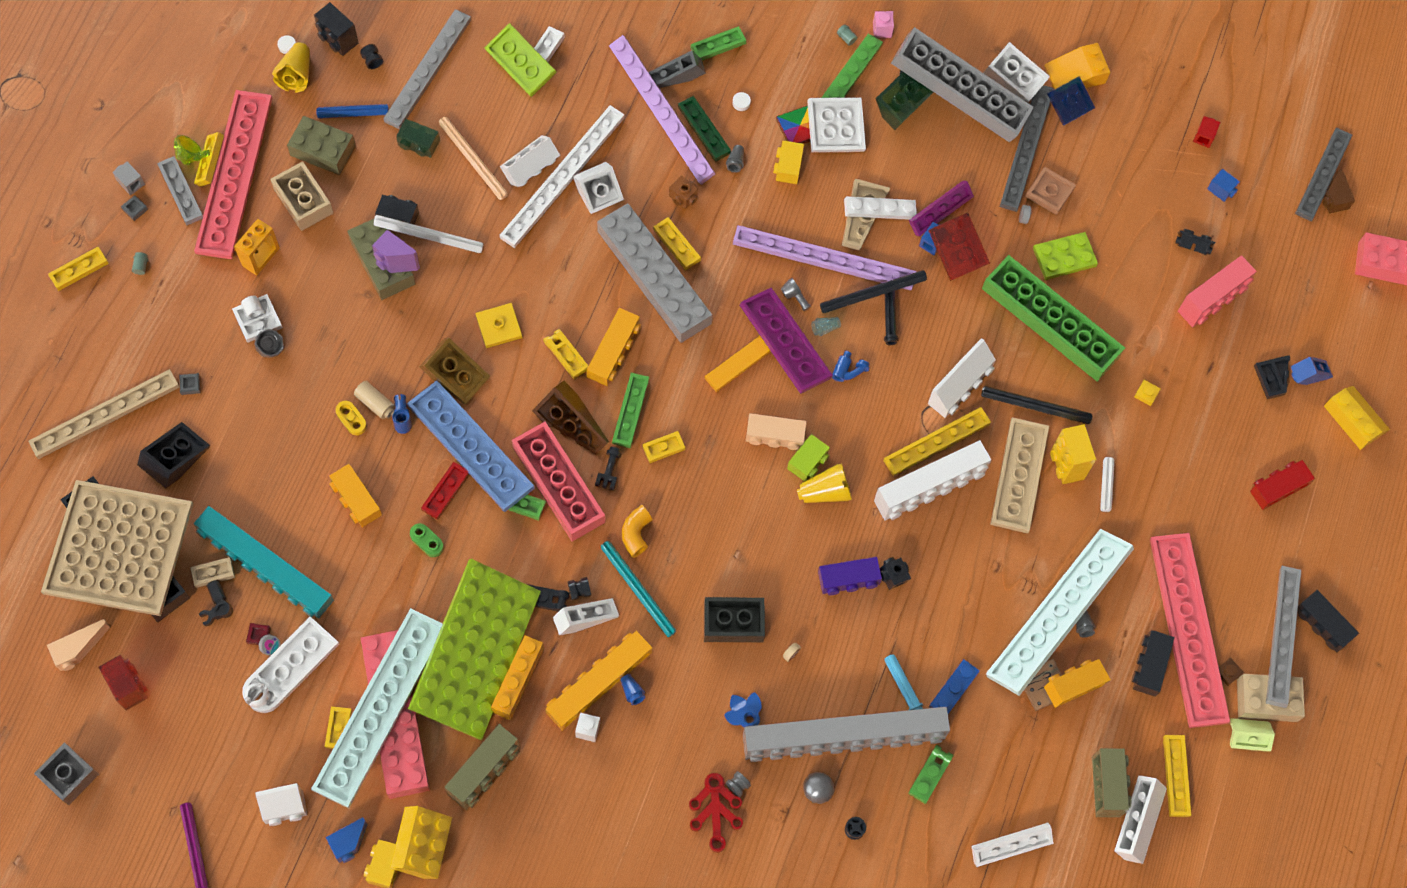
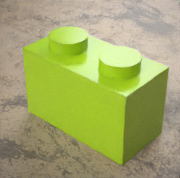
(808, 458)

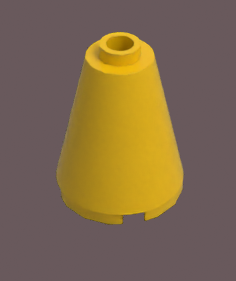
(293, 69)
(826, 487)

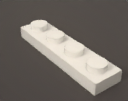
(879, 208)
(1012, 844)

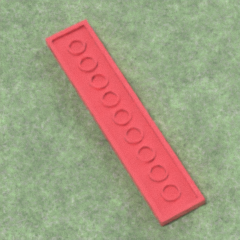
(233, 175)
(1190, 626)

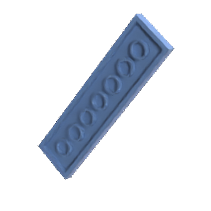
(470, 446)

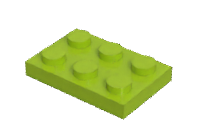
(1065, 255)

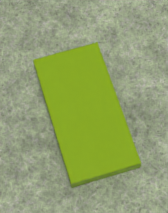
(520, 60)

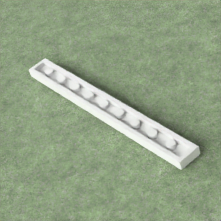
(561, 176)

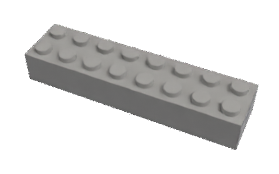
(962, 85)
(654, 273)

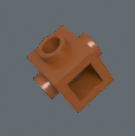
(683, 192)

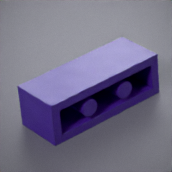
(849, 576)

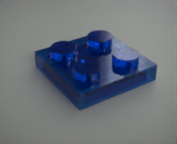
(1071, 100)

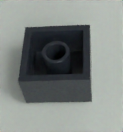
(336, 29)

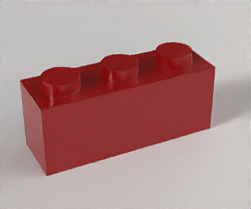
(1282, 484)

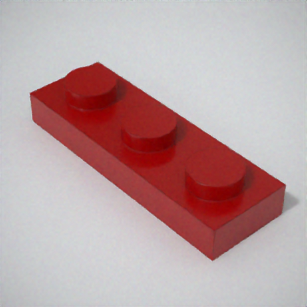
(445, 490)

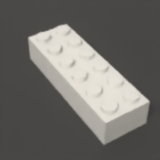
(932, 481)

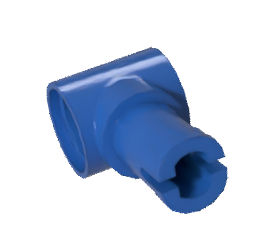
(401, 413)

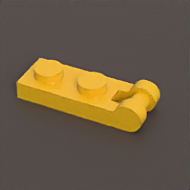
(566, 354)

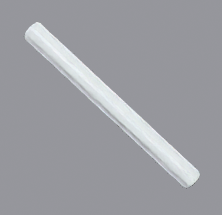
(428, 234)

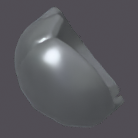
(269, 343)
(818, 787)

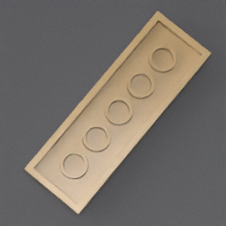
(1019, 475)

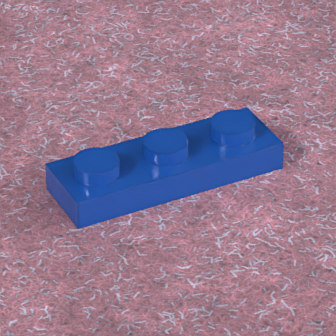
(955, 686)

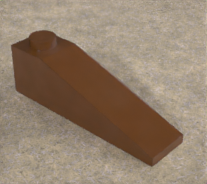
(569, 415)

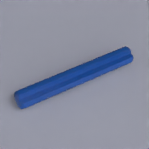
(349, 111)

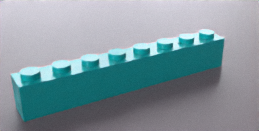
(263, 562)

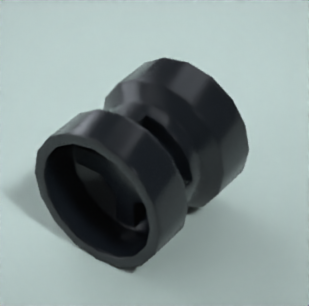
(372, 58)
(579, 588)

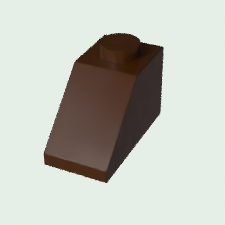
(1338, 195)

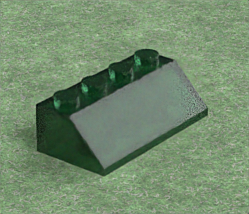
(901, 99)

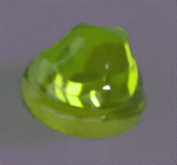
(188, 150)

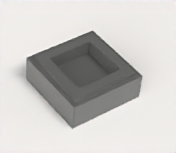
(134, 208)
(189, 384)

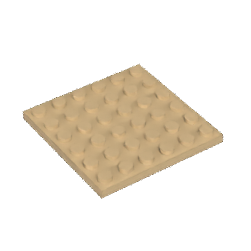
(117, 548)

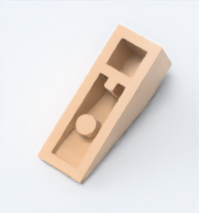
(74, 647)

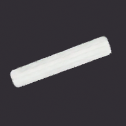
(1107, 484)

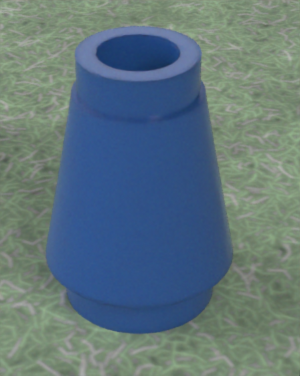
(632, 690)

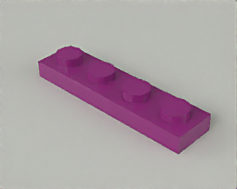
(941, 208)

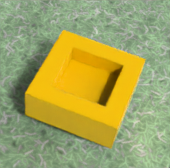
(1147, 392)

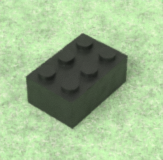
(734, 619)

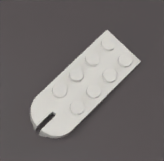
(288, 666)

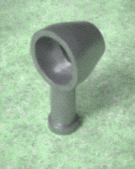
(791, 289)

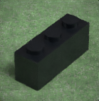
(1327, 621)
(1152, 663)

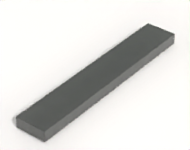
(1323, 174)

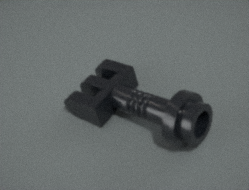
(613, 454)

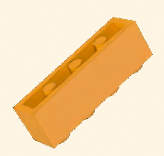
(613, 346)
(517, 677)

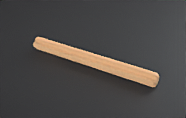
(473, 158)

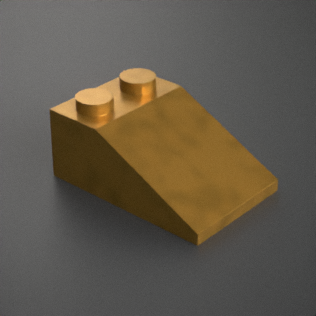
(454, 370)

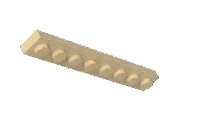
(103, 414)

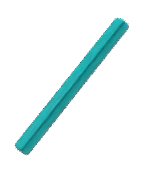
(638, 589)

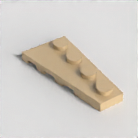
(858, 227)

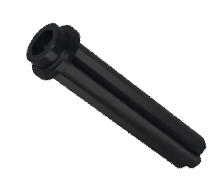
(890, 319)

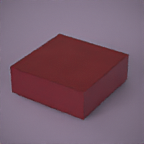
(256, 632)

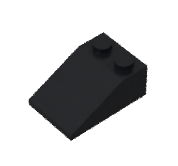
(172, 454)

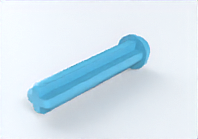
(902, 683)

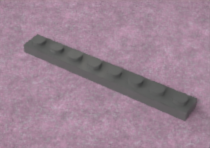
(1026, 150)

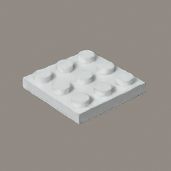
(836, 125)

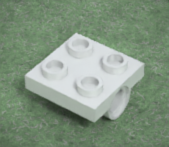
(256, 315)

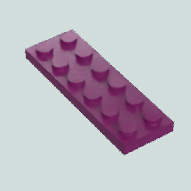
(786, 340)

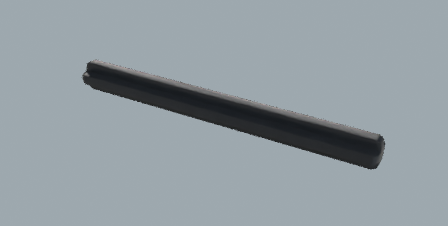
(873, 291)
(1038, 405)

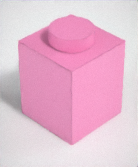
(883, 24)

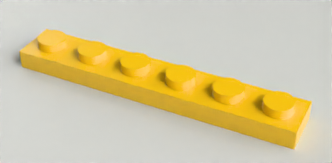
(937, 441)

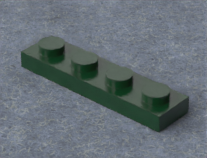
(704, 128)

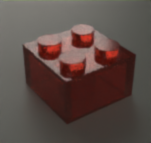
(124, 681)

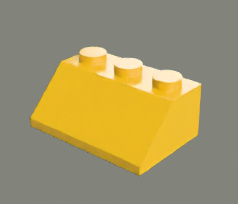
(1356, 417)

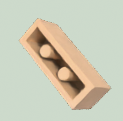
(775, 431)

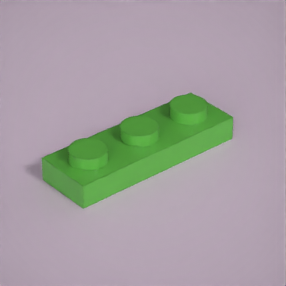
(719, 43)

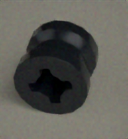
(856, 824)

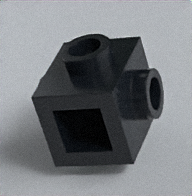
(895, 572)

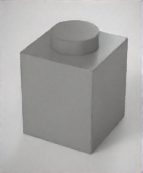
(128, 178)

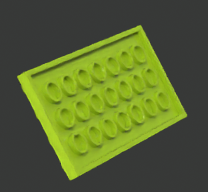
(474, 649)

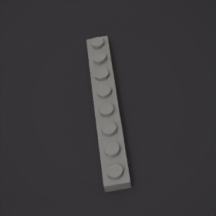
(427, 69)
(1283, 637)

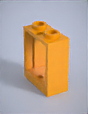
(261, 242)

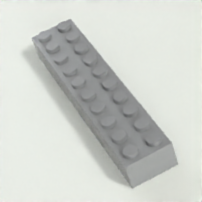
(845, 733)

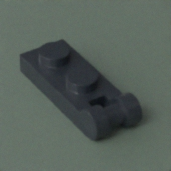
(546, 597)

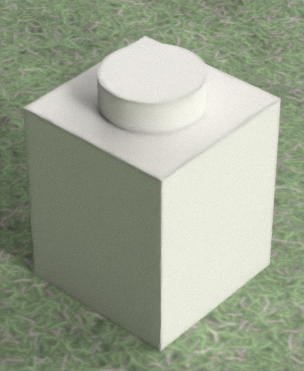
(587, 727)

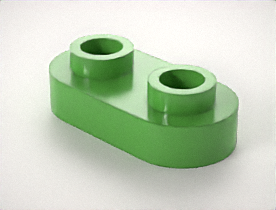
(426, 539)

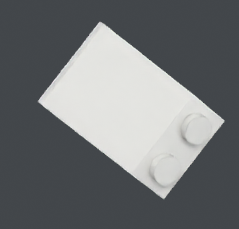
(1017, 73)

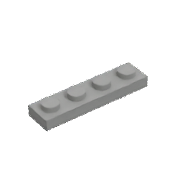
(180, 190)

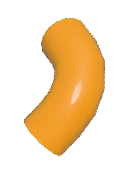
(632, 531)

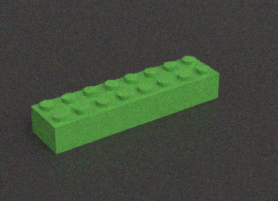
(1053, 318)

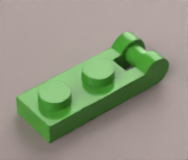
(930, 775)

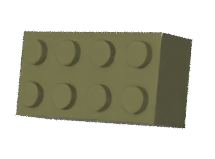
(385, 283)
(483, 767)

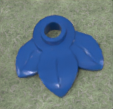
(742, 709)

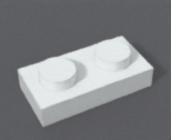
(549, 43)

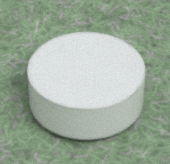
(285, 43)
(741, 101)

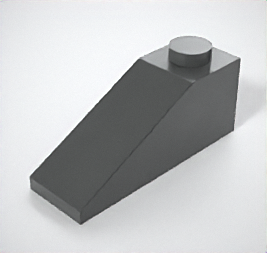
(679, 70)

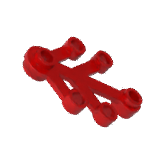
(715, 808)

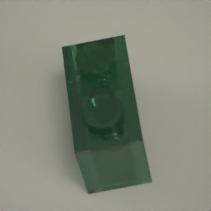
(418, 138)

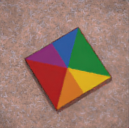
(795, 125)

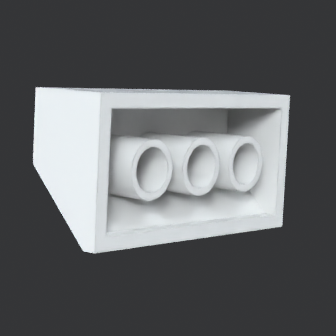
(962, 379)

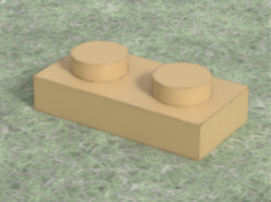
(212, 571)

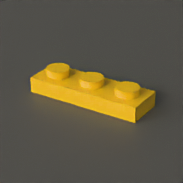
(207, 165)
(677, 243)
(78, 268)

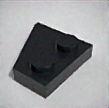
(1273, 376)

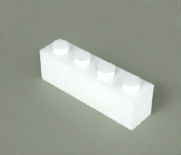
(1140, 819)

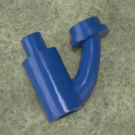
(840, 371)

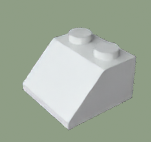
(598, 187)
(281, 804)

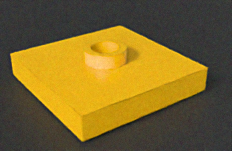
(498, 325)

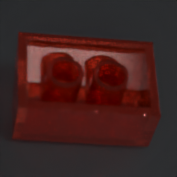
(959, 246)

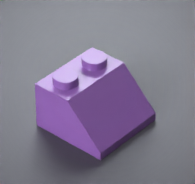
(394, 254)

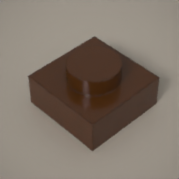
(1230, 671)

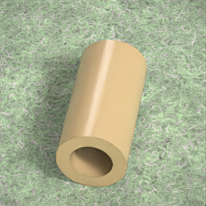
(374, 400)

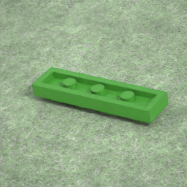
(630, 410)

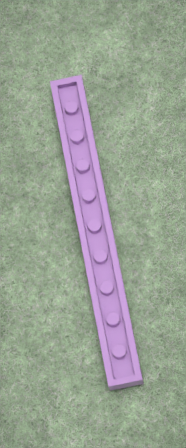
(662, 110)
(818, 256)

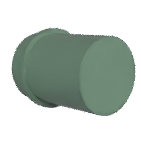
(847, 35)
(139, 263)

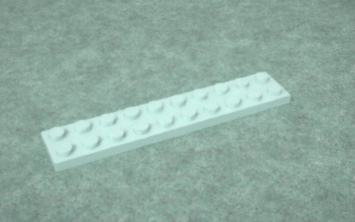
(1059, 612)
(378, 709)

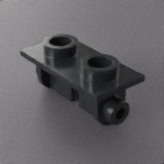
(1188, 238)

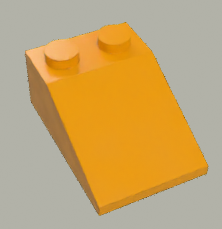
(1083, 62)

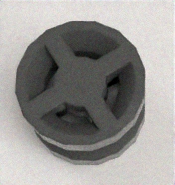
(738, 784)

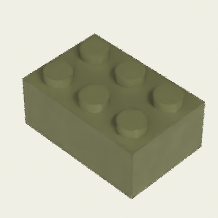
(321, 145)
(1111, 782)

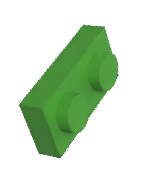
(529, 507)

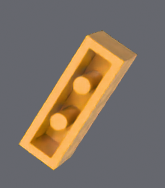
(354, 496)
(1076, 682)

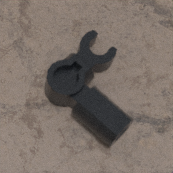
(222, 608)

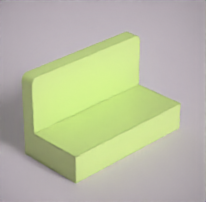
(1251, 734)

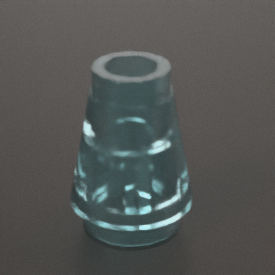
(825, 325)

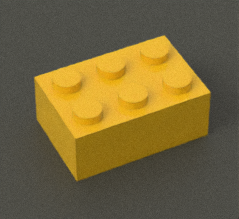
(1073, 454)
(421, 842)

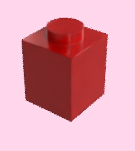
(1206, 131)

